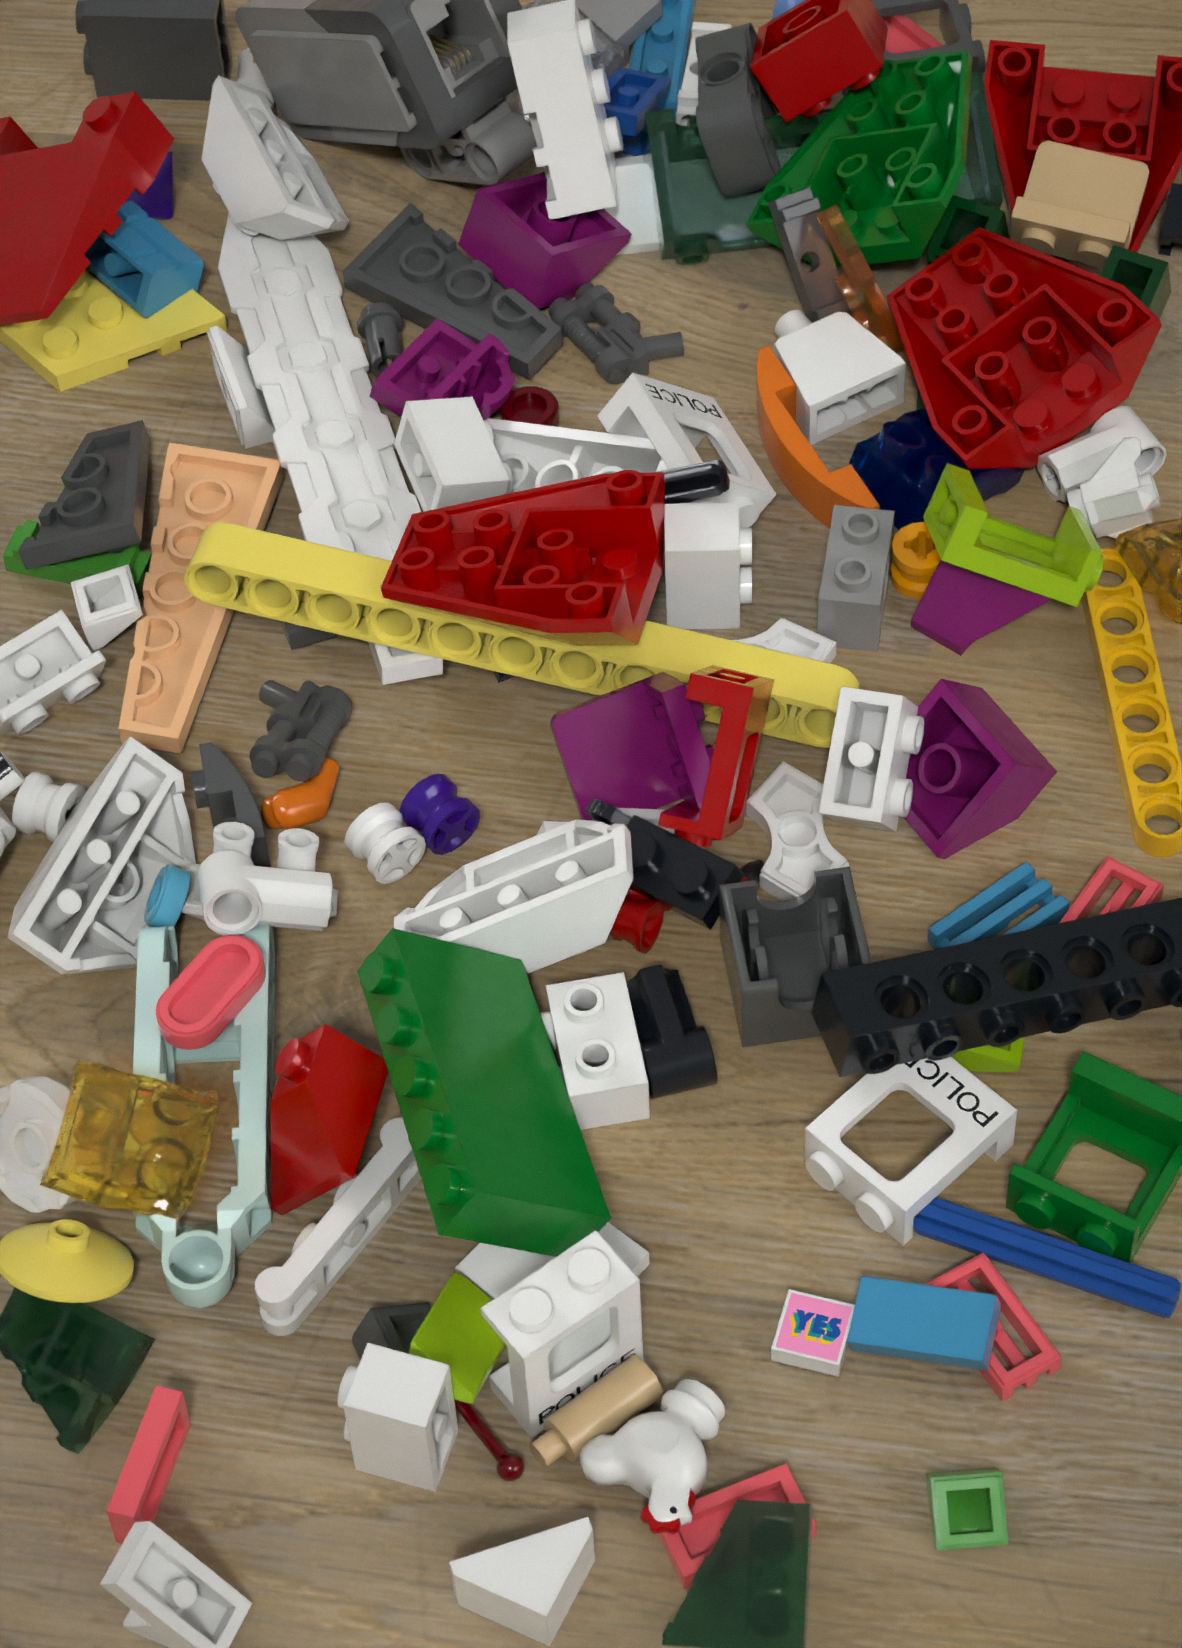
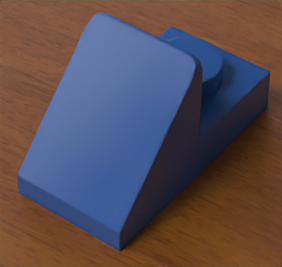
(630, 97)

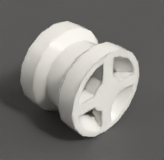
(44, 805)
(385, 843)

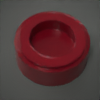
(532, 406)

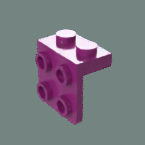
(635, 746)

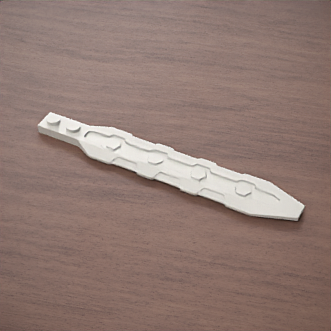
(321, 406)

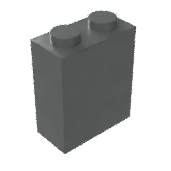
(155, 47)

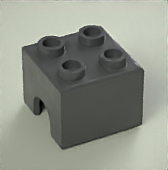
(782, 949)

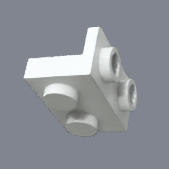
(42, 670)

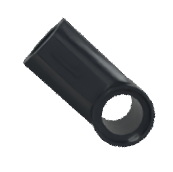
(672, 1046)

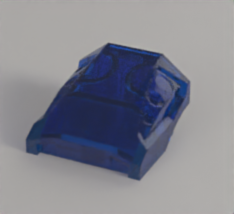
(907, 462)

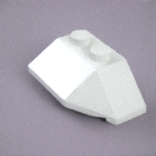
(265, 168)
(98, 874)
(534, 897)

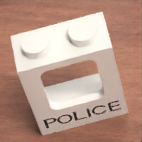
(676, 424)
(976, 1114)
(564, 1329)

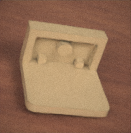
(1079, 203)

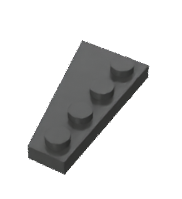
(431, 279)

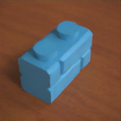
(144, 262)

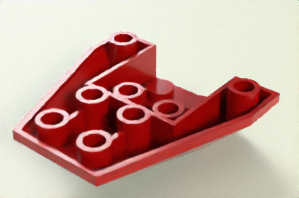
(1087, 110)
(1017, 348)
(542, 561)

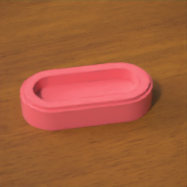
(210, 992)

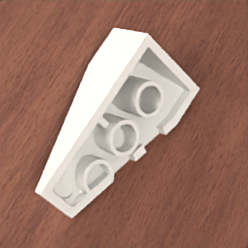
(554, 454)

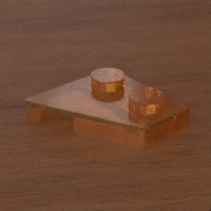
(858, 281)

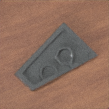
(100, 500)

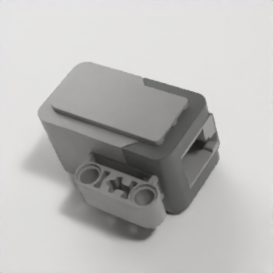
(396, 76)

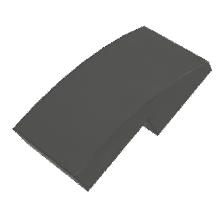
(228, 798)

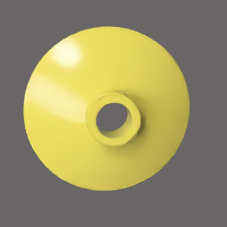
(65, 1262)

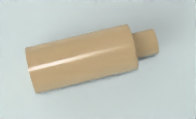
(597, 1411)

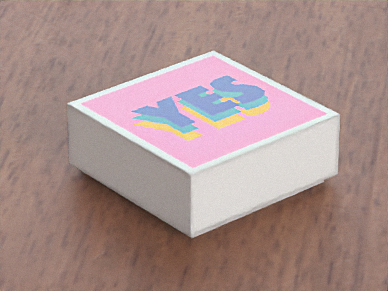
(812, 1333)

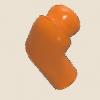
(302, 802)

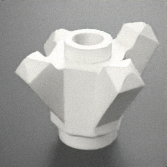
(1117, 494)

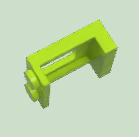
(962, 526)

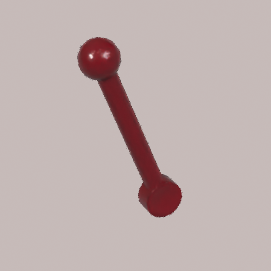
(509, 1465)

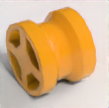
(913, 560)

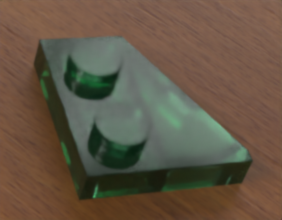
(751, 1583)

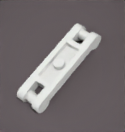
(331, 1246)

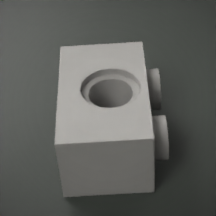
(856, 577)

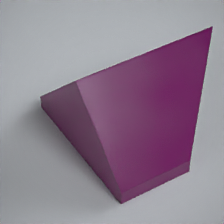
(968, 605)

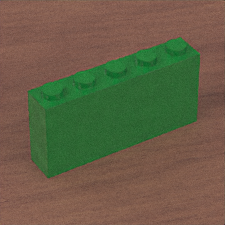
(481, 1095)

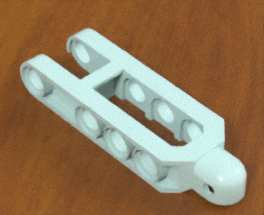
(201, 1258)

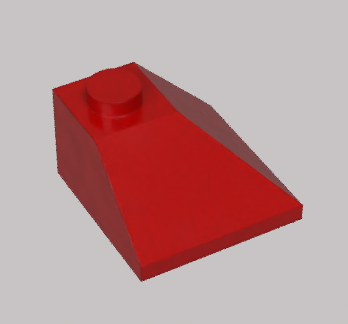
(320, 1114)

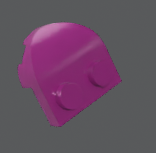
(447, 366)

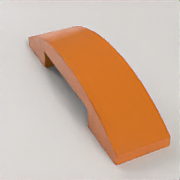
(791, 452)

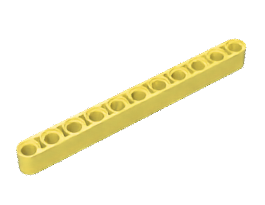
(343, 596)

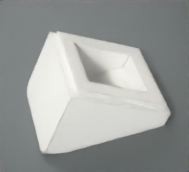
(106, 604)

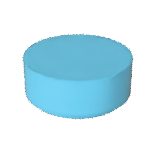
(167, 897)

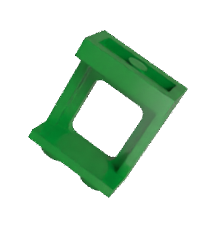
(1118, 1116)

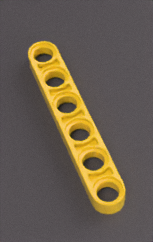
(1139, 698)

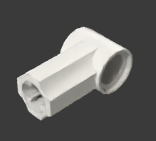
(1080, 459)
(244, 895)

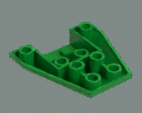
(885, 157)

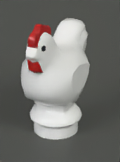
(660, 1454)

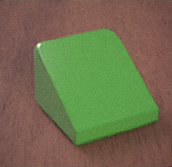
(967, 1508)

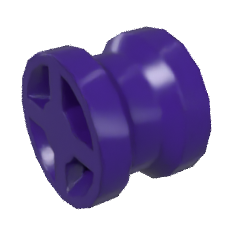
(440, 813)

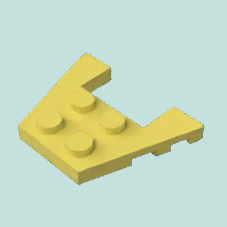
(98, 333)

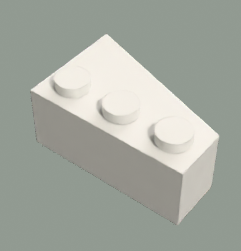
(565, 106)

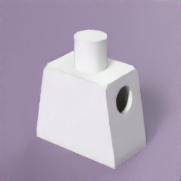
(838, 372)

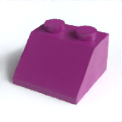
(534, 254)
(970, 769)

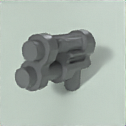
(618, 345)
(298, 729)

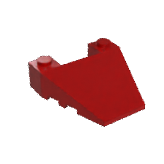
(66, 195)

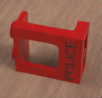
(734, 756)

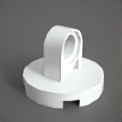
(28, 1133)

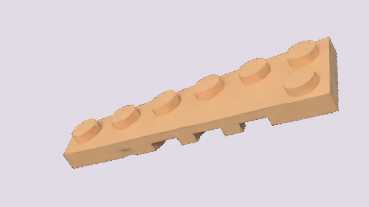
(177, 632)

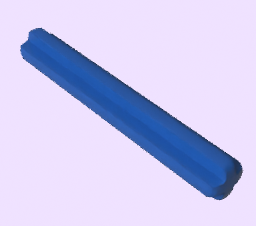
(1049, 1257)

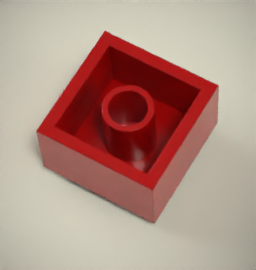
(818, 52)

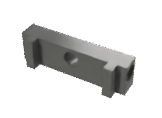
(801, 234)

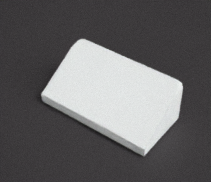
(242, 399)

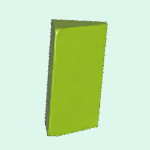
(460, 1337)

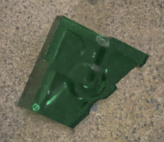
(71, 1361)

